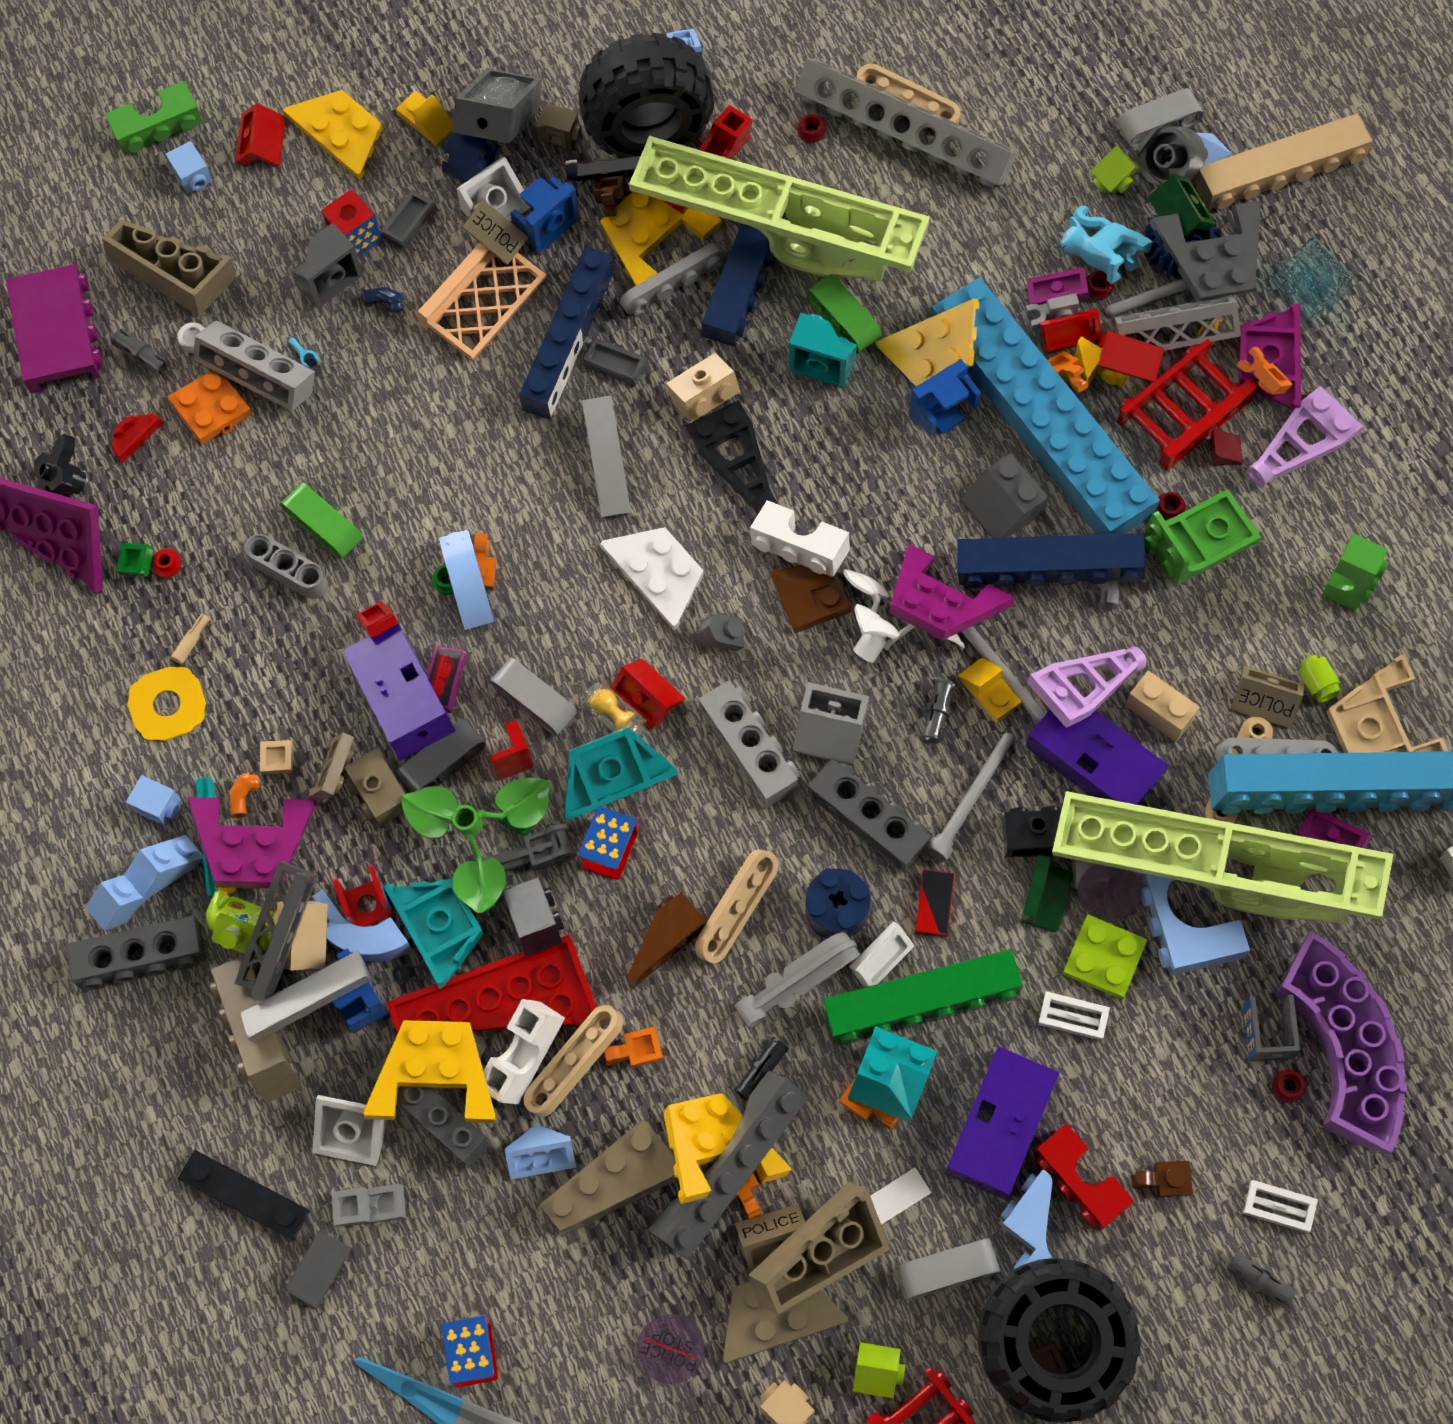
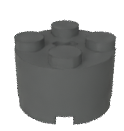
(1186, 159)

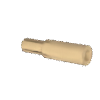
(190, 639)

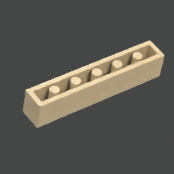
(1283, 162)

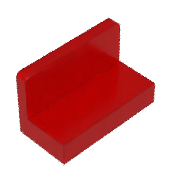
(260, 136)
(1129, 356)
(646, 692)
(515, 759)

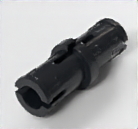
(774, 1051)

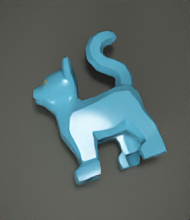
(1107, 247)

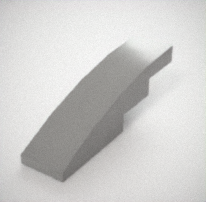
(606, 456)

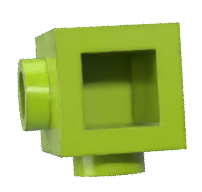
(1115, 172)
(878, 1370)

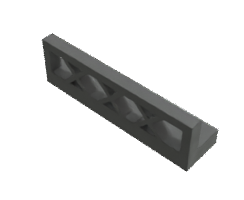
(282, 933)

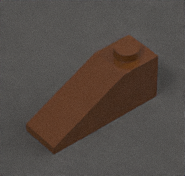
(670, 931)

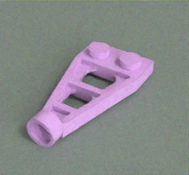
(1327, 416)
(1065, 700)

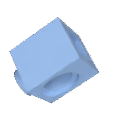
(189, 167)
(154, 801)

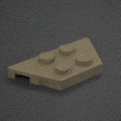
(757, 1329)

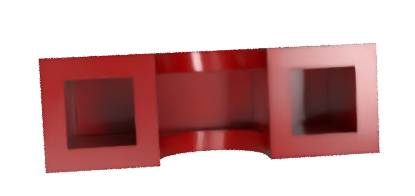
(1098, 1202)

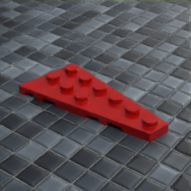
(494, 991)

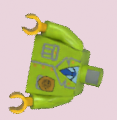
(234, 921)

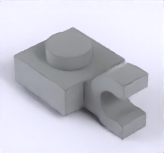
(1053, 309)

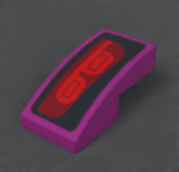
(445, 674)

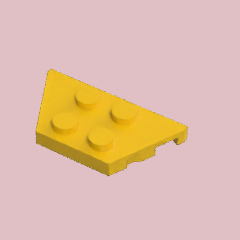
(339, 128)
(933, 343)

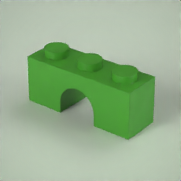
(137, 131)
(1356, 573)

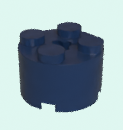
(469, 155)
(826, 890)

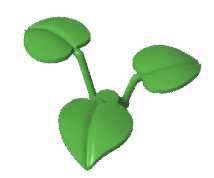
(434, 807)

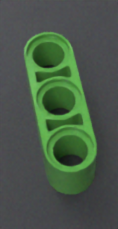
(844, 312)
(321, 520)

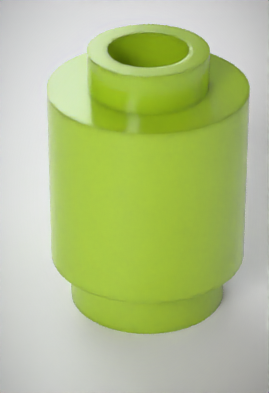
(1319, 678)

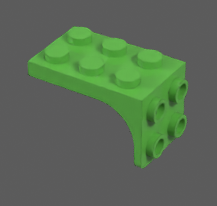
(1199, 537)

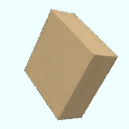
(276, 757)

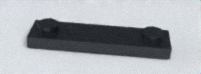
(244, 1195)

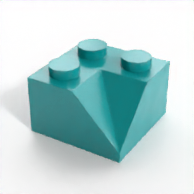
(820, 352)
(892, 1074)

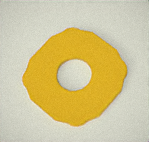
(159, 727)

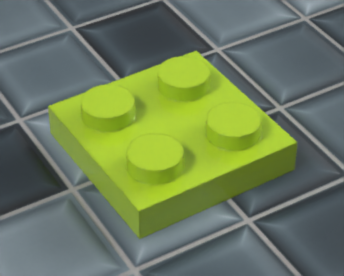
(1105, 957)

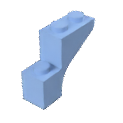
(149, 872)
(1029, 1217)

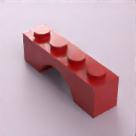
(725, 138)

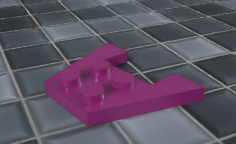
(937, 606)
(248, 853)

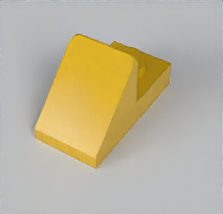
(426, 117)
(1089, 357)
(989, 689)

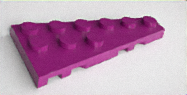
(54, 529)

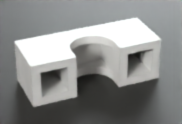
(820, 551)
(534, 1032)

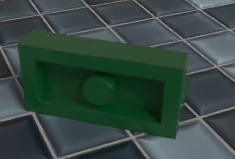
(1180, 197)
(1046, 896)

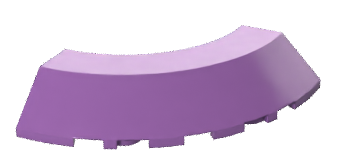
(1357, 1040)

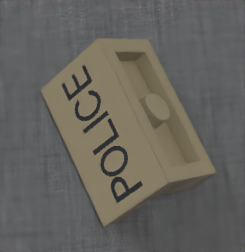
(494, 231)
(1268, 696)
(767, 1232)

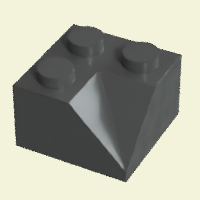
(328, 267)

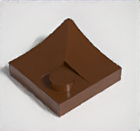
(809, 596)

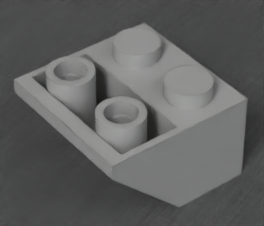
(830, 723)

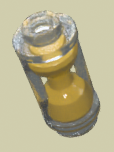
(604, 703)

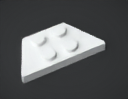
(657, 569)

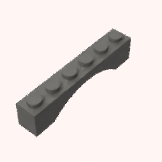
(766, 1117)

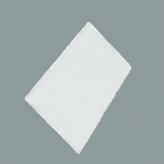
(899, 1195)

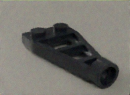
(576, 171)
(720, 427)

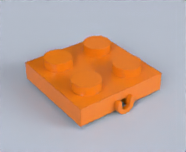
(209, 406)

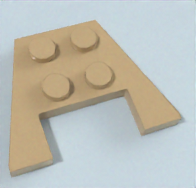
(1367, 718)

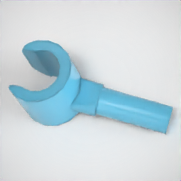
(304, 355)

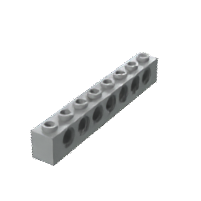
(811, 87)

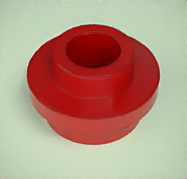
(167, 570)

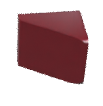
(1225, 448)

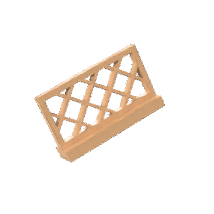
(457, 286)

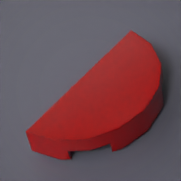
(133, 433)

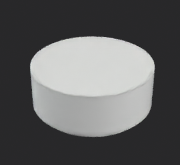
(187, 334)

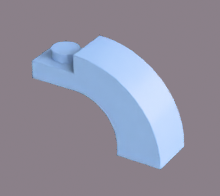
(466, 579)
(374, 943)

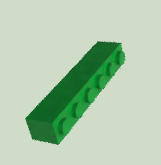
(923, 996)

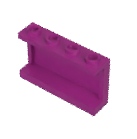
(53, 325)

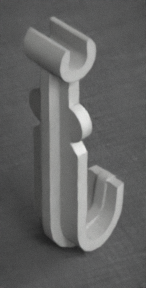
(799, 978)

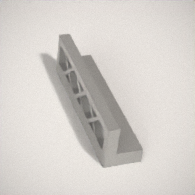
(1182, 315)

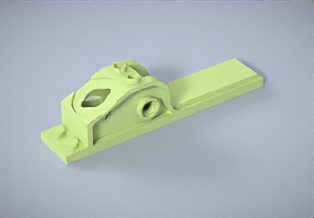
(826, 220)
(1198, 850)

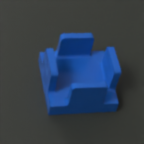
(552, 213)
(936, 399)
(360, 1005)

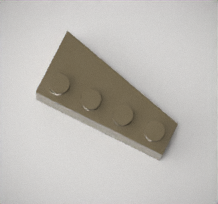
(174, 269)
(263, 1061)
(617, 1177)
(821, 1251)

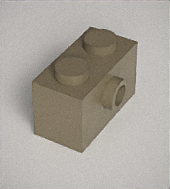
(376, 786)

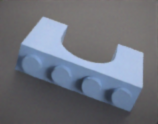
(1185, 946)

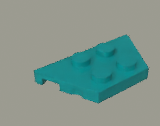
(611, 770)
(438, 925)

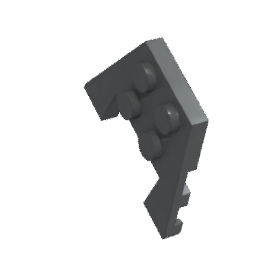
(1219, 264)

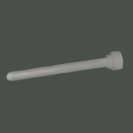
(1146, 297)
(988, 654)
(941, 845)

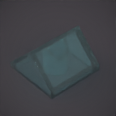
(1314, 279)

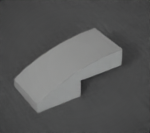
(368, 1205)

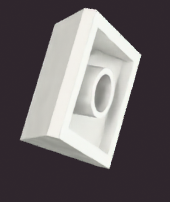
(497, 187)
(344, 1131)

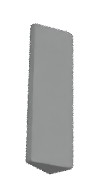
(305, 996)

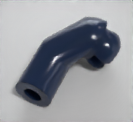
(385, 295)

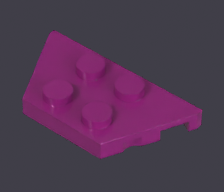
(1280, 343)

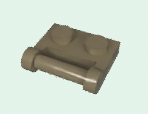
(330, 778)

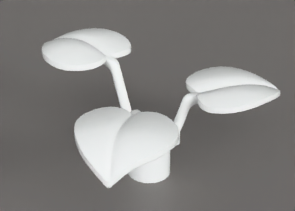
(872, 627)

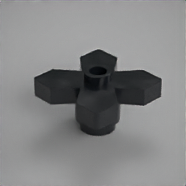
(55, 470)

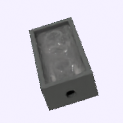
(497, 105)

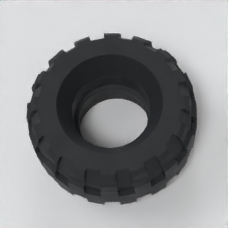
(643, 91)
(1006, 1329)

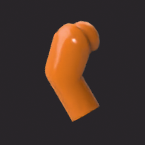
(239, 791)

